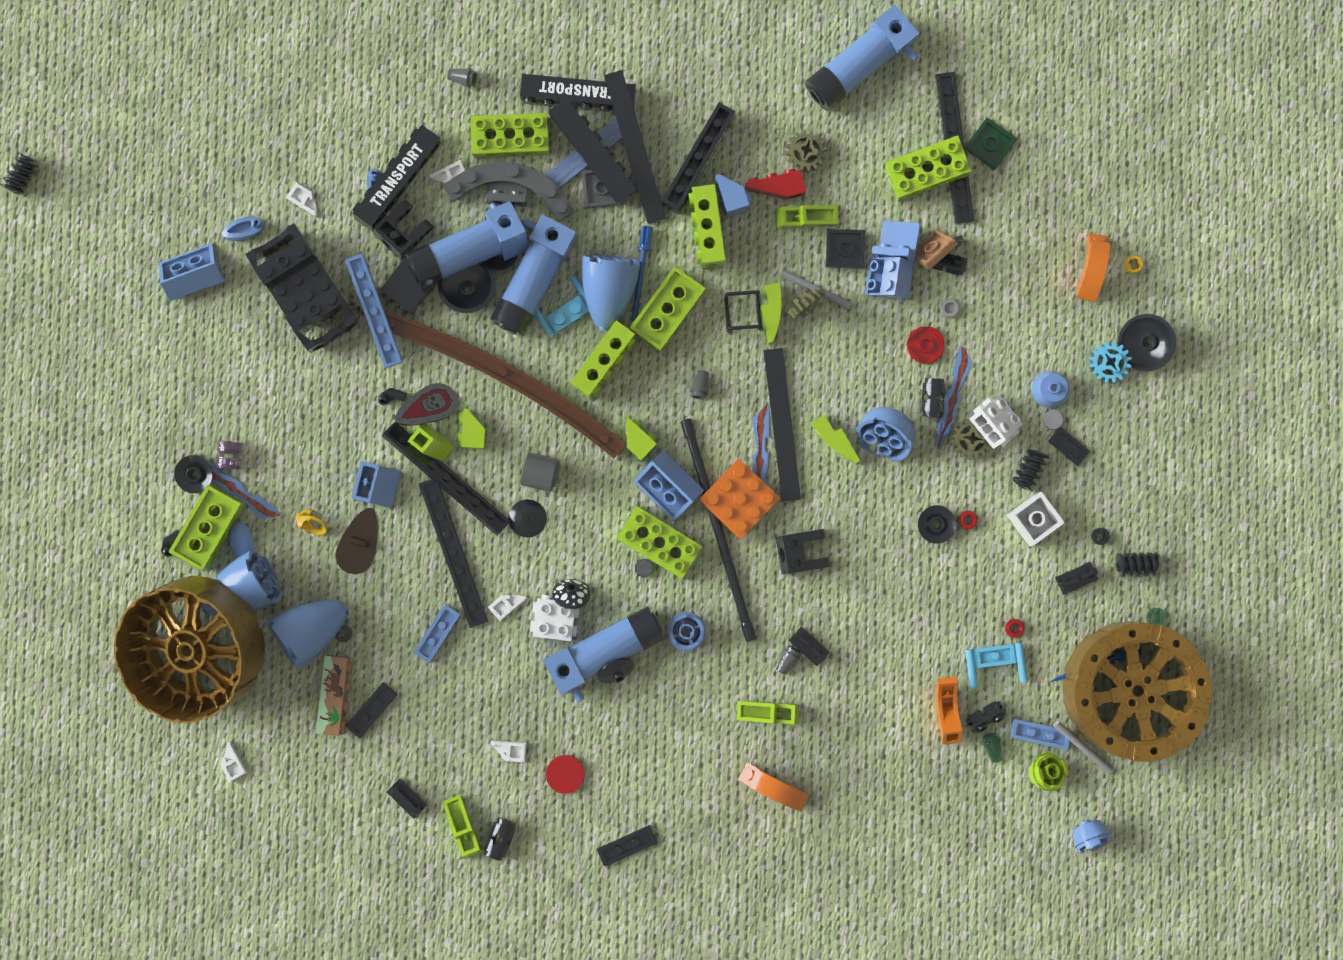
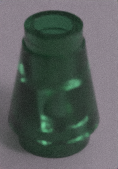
(992, 746)

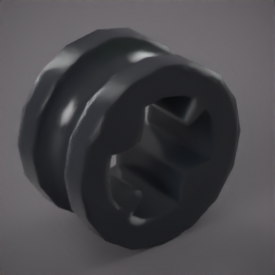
(1106, 534)
(342, 639)

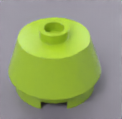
(1048, 772)

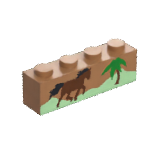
(333, 695)

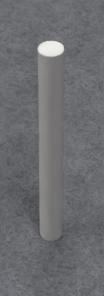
(807, 285)
(1083, 747)

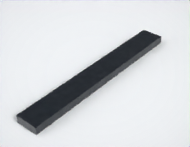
(952, 127)
(634, 146)
(782, 424)
(447, 480)
(453, 553)

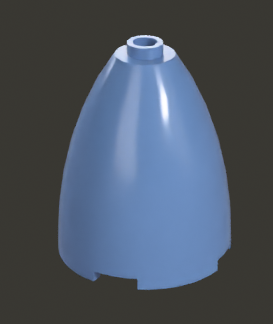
(608, 287)
(243, 579)
(307, 629)

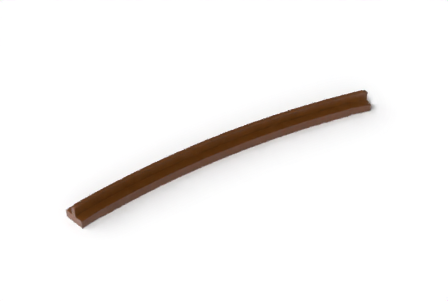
(509, 376)

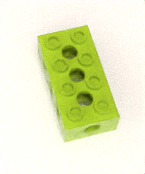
(510, 123)
(928, 156)
(707, 197)
(664, 297)
(616, 333)
(194, 528)
(661, 556)

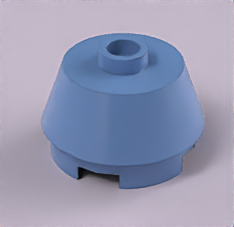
(1050, 389)
(686, 631)
(1091, 835)

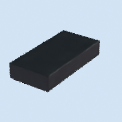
(1068, 446)

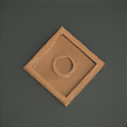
(934, 248)

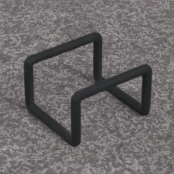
(759, 326)

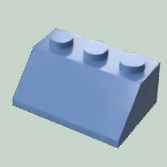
(190, 272)
(668, 485)

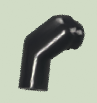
(391, 394)
(168, 542)

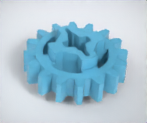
(1115, 370)

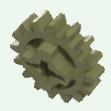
(813, 153)
(806, 302)
(969, 447)

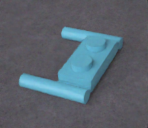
(565, 314)
(995, 656)

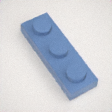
(437, 633)
(1038, 734)

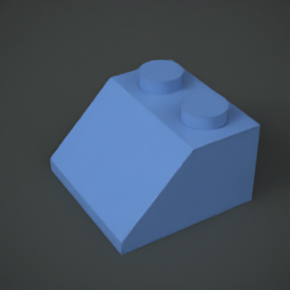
(732, 196)

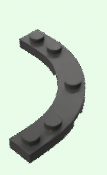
(510, 173)

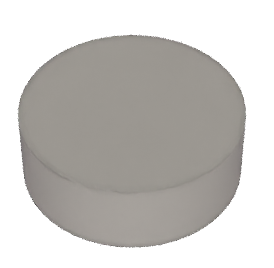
(949, 308)
(1052, 419)

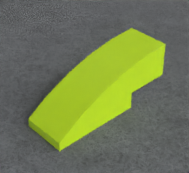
(807, 216)
(772, 310)
(835, 439)
(768, 712)
(462, 827)

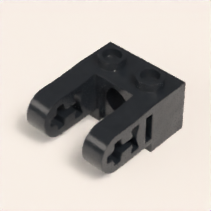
(393, 238)
(792, 554)

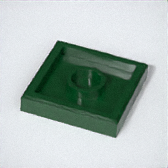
(990, 143)

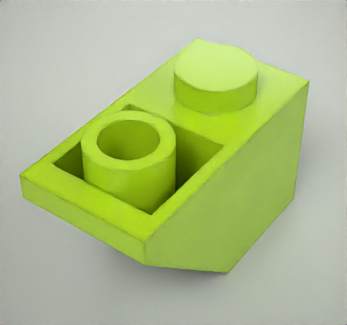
(473, 432)
(637, 440)
(431, 442)

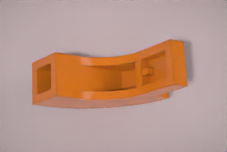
(1094, 268)
(947, 710)
(773, 787)

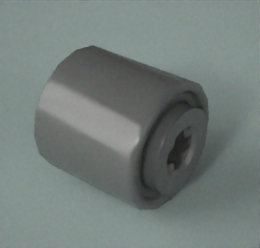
(540, 472)

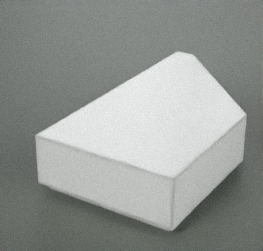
(449, 172)
(303, 198)
(505, 605)
(511, 750)
(232, 764)

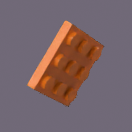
(739, 499)

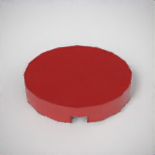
(926, 350)
(565, 774)

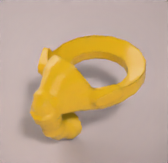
(303, 522)

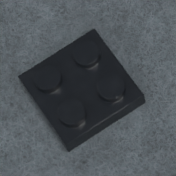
(845, 248)

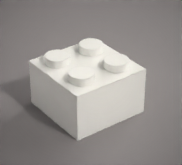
(1035, 518)

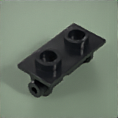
(954, 263)
(1077, 578)
(809, 646)
(993, 714)
(406, 798)

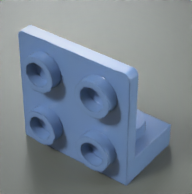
(898, 240)

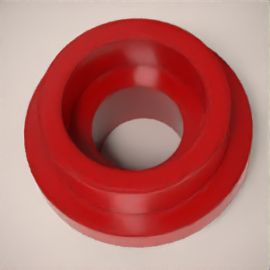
(972, 524)
(1019, 632)

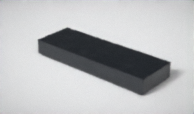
(371, 710)
(626, 845)

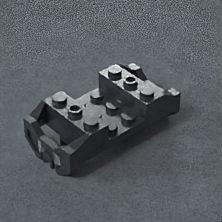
(301, 287)

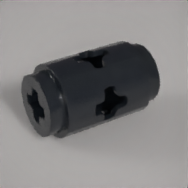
(933, 407)
(506, 831)

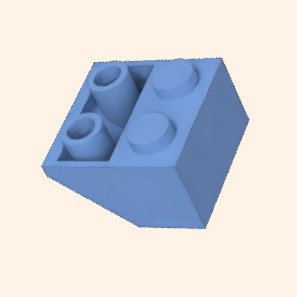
(889, 278)
(376, 484)

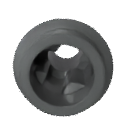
(465, 77)
(700, 385)
(788, 659)

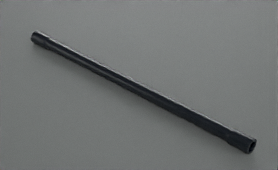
(746, 624)

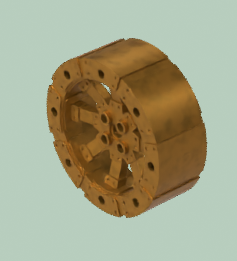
(142, 667)
(1079, 686)

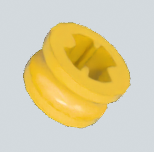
(1139, 263)

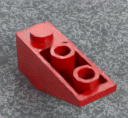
(781, 186)

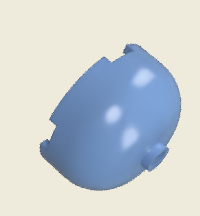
(894, 429)

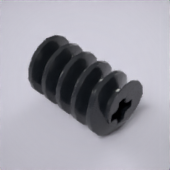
(19, 174)
(1029, 469)
(1137, 563)

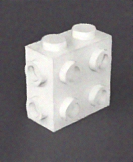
(996, 421)
(553, 620)

